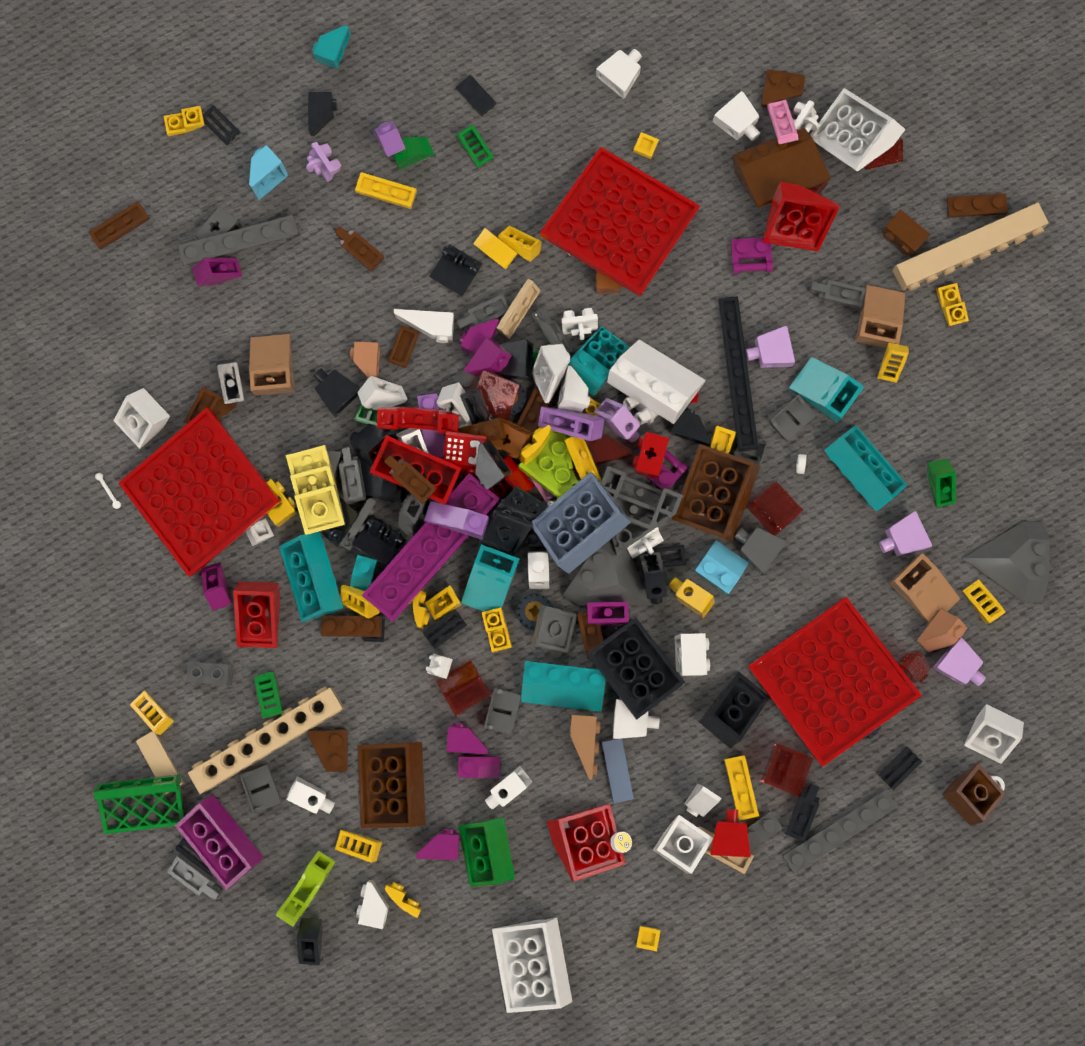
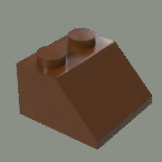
(974, 794)

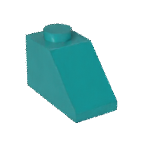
(332, 46)
(364, 573)

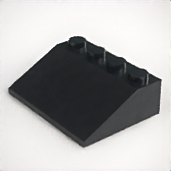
(636, 668)

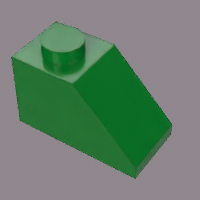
(415, 150)
(942, 482)

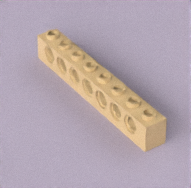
(200, 774)

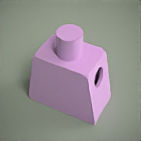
(773, 349)
(618, 419)
(906, 536)
(960, 664)

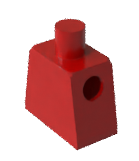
(731, 837)

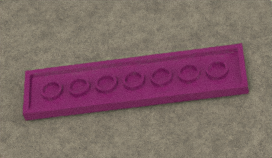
(426, 553)

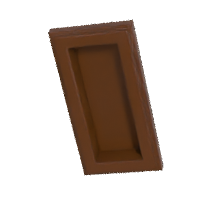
(403, 346)

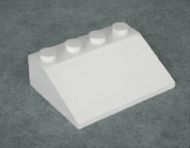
(856, 131)
(655, 380)
(532, 966)

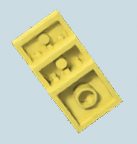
(315, 489)

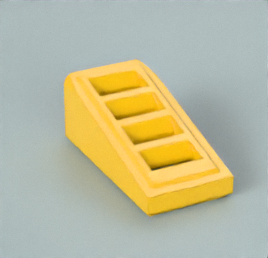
(527, 246)
(894, 349)
(988, 597)
(357, 602)
(160, 722)
(375, 848)

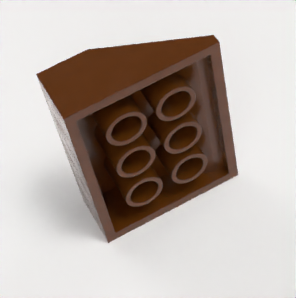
(770, 163)
(716, 492)
(391, 785)

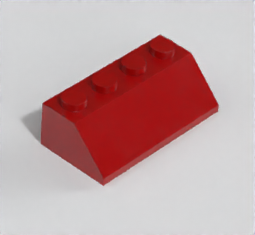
(435, 470)

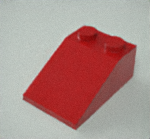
(257, 614)

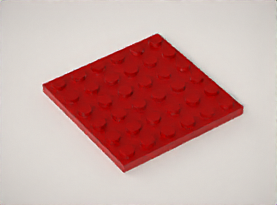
(619, 221)
(199, 492)
(834, 681)

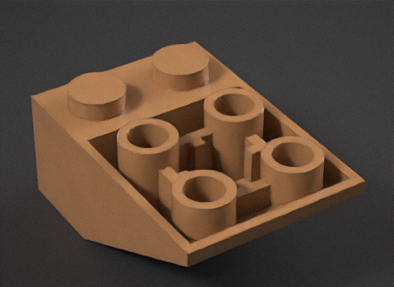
(881, 317)
(271, 365)
(924, 588)
(583, 736)

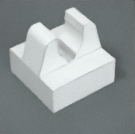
(439, 666)

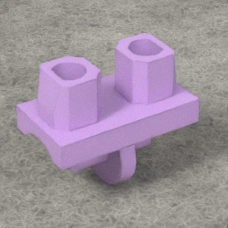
(320, 164)

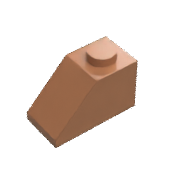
(366, 357)
(942, 632)

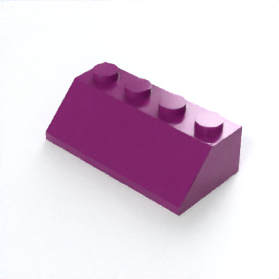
(219, 841)

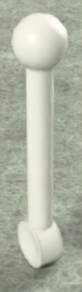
(116, 504)

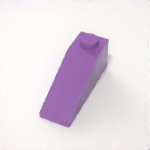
(389, 138)
(572, 423)
(433, 440)
(457, 519)

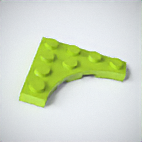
(552, 466)

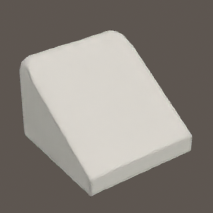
(259, 532)

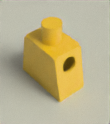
(699, 602)

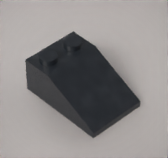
(378, 487)
(734, 710)

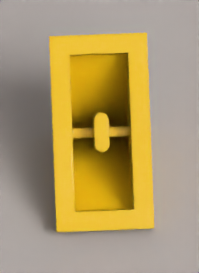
(443, 603)

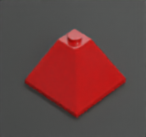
(799, 218)
(585, 842)

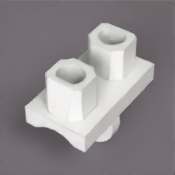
(806, 116)
(581, 324)
(644, 414)
(645, 543)

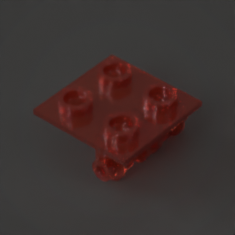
(498, 393)
(775, 508)

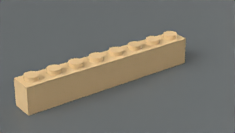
(970, 246)

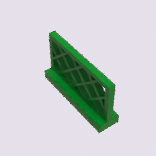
(134, 789)

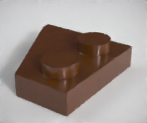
(781, 86)
(211, 400)
(331, 748)

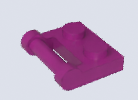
(751, 249)
(666, 477)

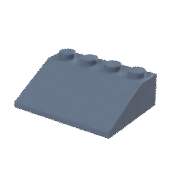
(579, 523)

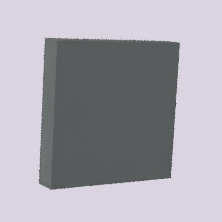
(554, 629)

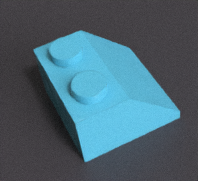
(265, 172)
(721, 568)

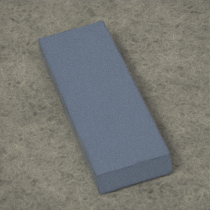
(617, 770)

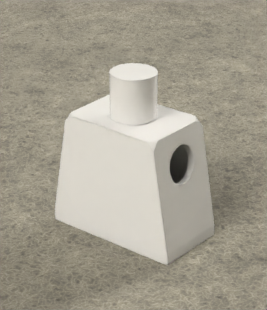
(620, 71)
(738, 118)
(538, 569)
(627, 726)
(513, 784)
(302, 790)

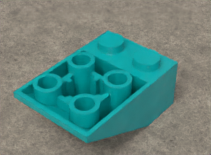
(597, 358)
(826, 388)
(490, 579)

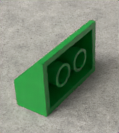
(487, 852)

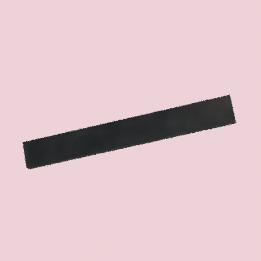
(738, 374)

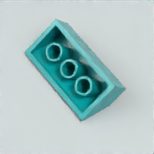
(865, 468)
(311, 576)
(563, 686)

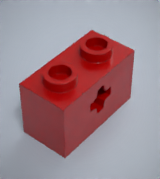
(655, 444)

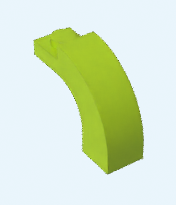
(306, 889)

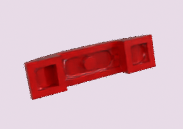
(417, 419)

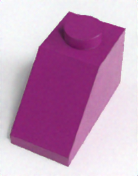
(216, 271)
(476, 335)
(489, 357)
(215, 586)
(608, 613)
(464, 740)
(478, 767)
(442, 847)

